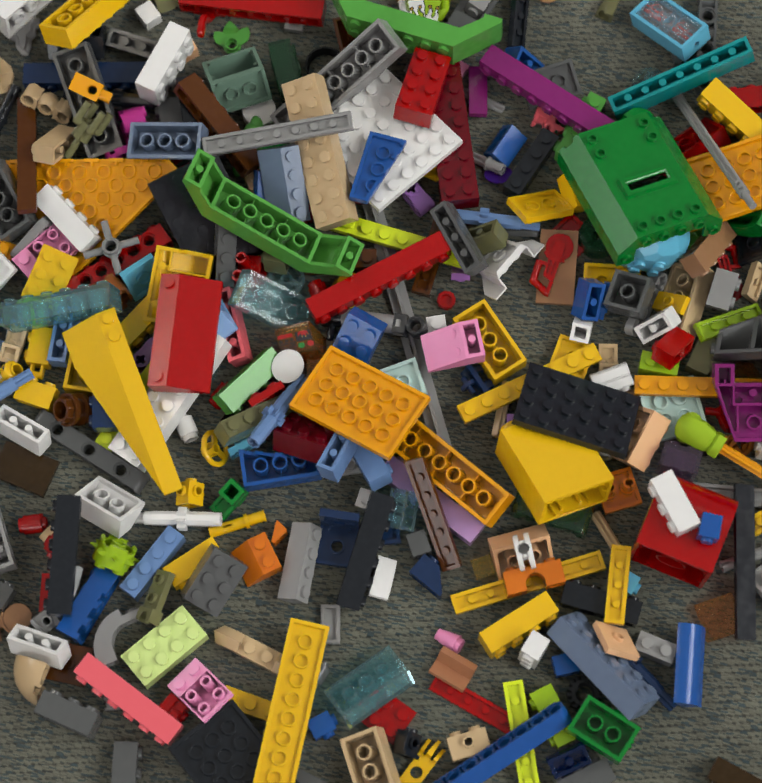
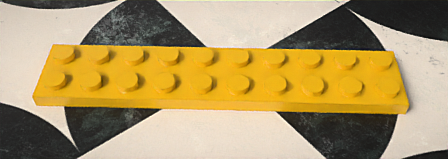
(291, 702)

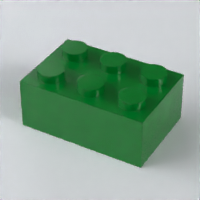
(603, 729)

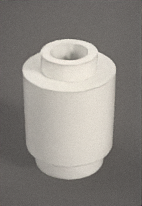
(187, 429)

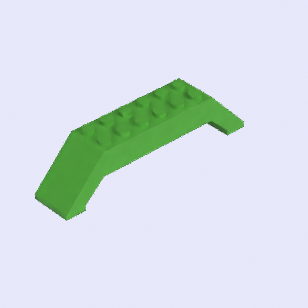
(422, 31)
(266, 224)

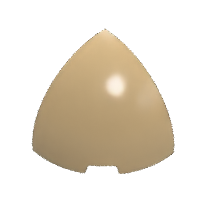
(29, 677)

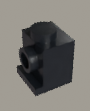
(407, 743)

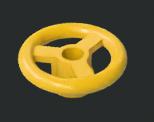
(212, 449)

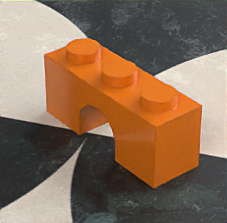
(550, 572)

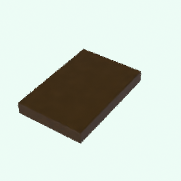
(26, 469)

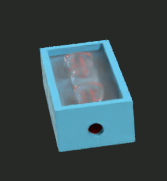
(670, 27)

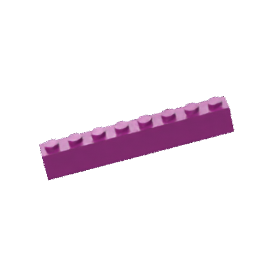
(541, 91)

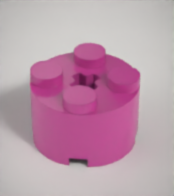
(134, 114)

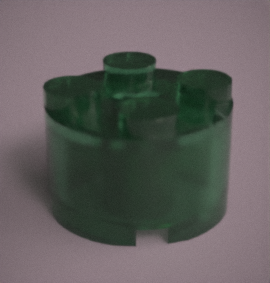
(592, 247)

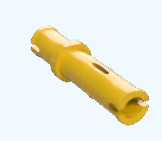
(245, 521)

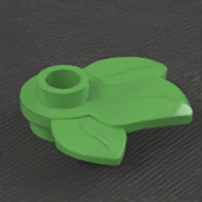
(232, 35)

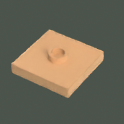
(616, 641)

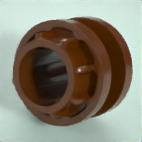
(72, 409)

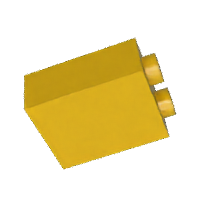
(552, 473)

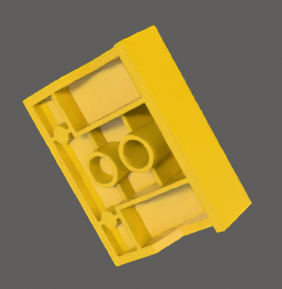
(174, 261)

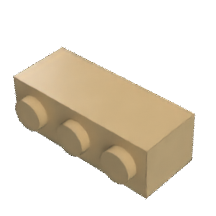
(53, 145)

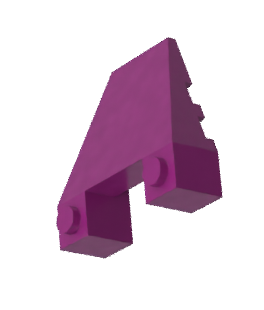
(739, 402)

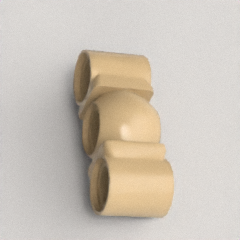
(47, 103)

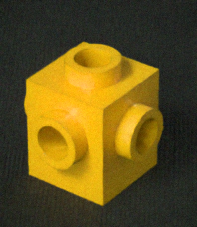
(191, 494)

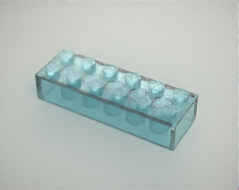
(59, 307)

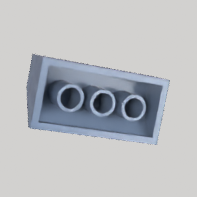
(165, 140)
(284, 179)

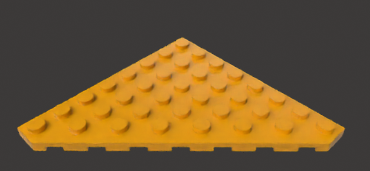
(102, 190)

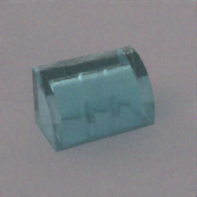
(405, 511)

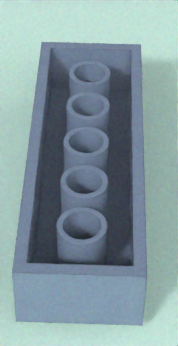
(608, 672)

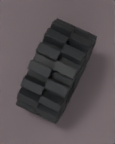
(579, 682)

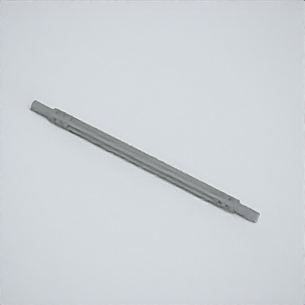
(738, 185)

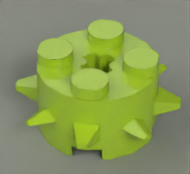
(113, 554)

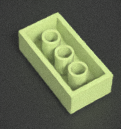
(164, 647)

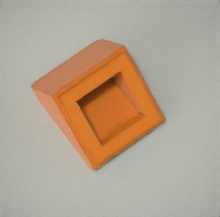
(279, 533)

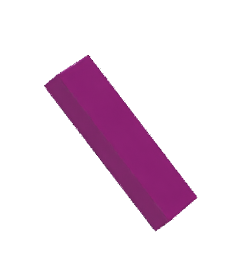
(477, 92)

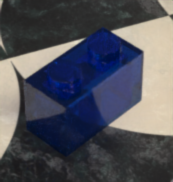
(568, 760)

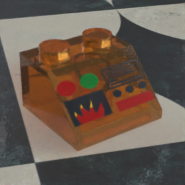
(302, 338)

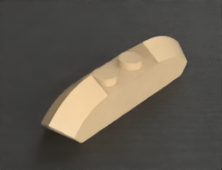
(248, 648)

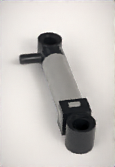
(398, 324)

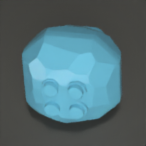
(659, 255)

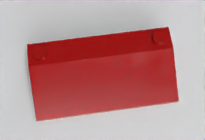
(185, 334)

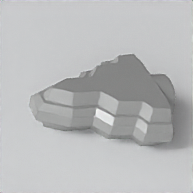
(25, 36)

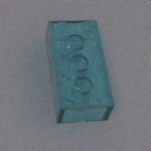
(268, 300)
(369, 687)

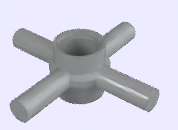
(109, 240)

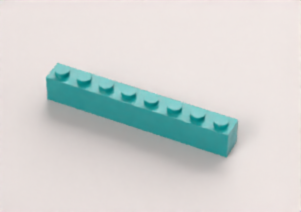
(683, 77)

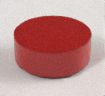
(446, 300)

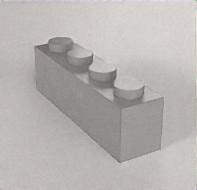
(300, 562)

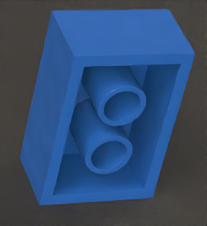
(360, 334)

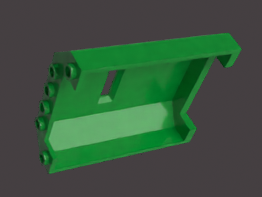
(625, 152)

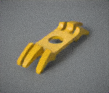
(424, 763)

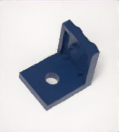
(337, 527)

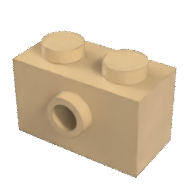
(467, 744)

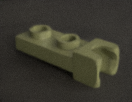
(156, 597)

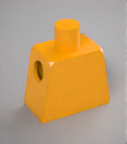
(82, 84)

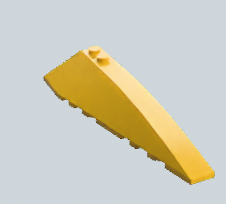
(109, 371)

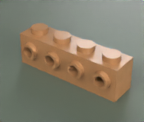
(707, 250)

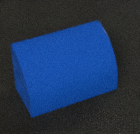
(506, 145)

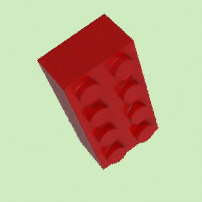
(422, 87)

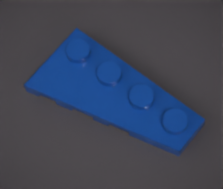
(377, 159)

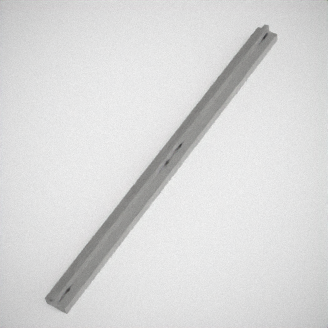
(401, 304)

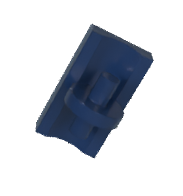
(473, 382)

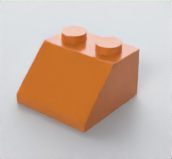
(259, 557)

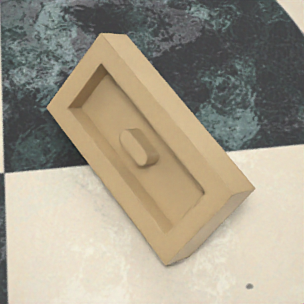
(753, 283)

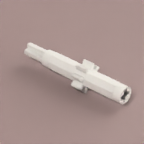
(180, 518)

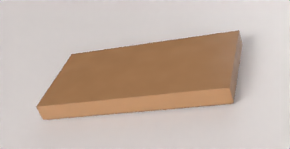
(564, 283)

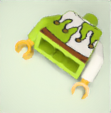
(429, 9)

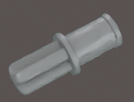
(489, 164)

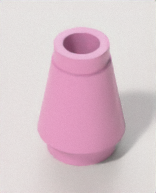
(450, 640)

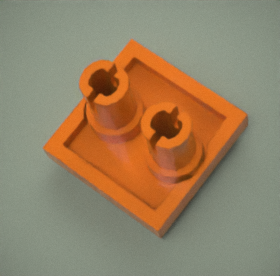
(623, 492)

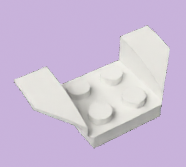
(501, 260)

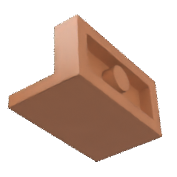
(453, 669)

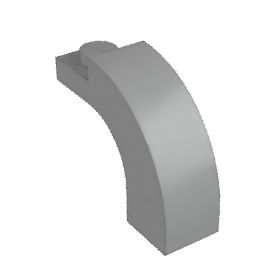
(106, 633)

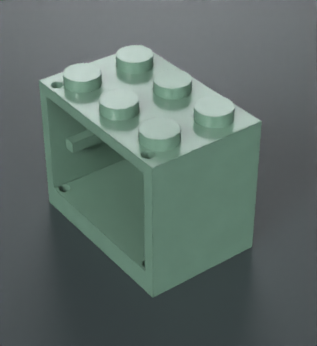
(237, 79)

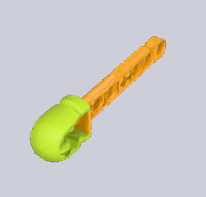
(703, 436)

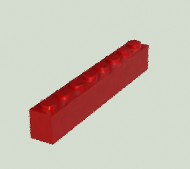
(285, 11)
(378, 277)

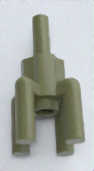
(86, 126)

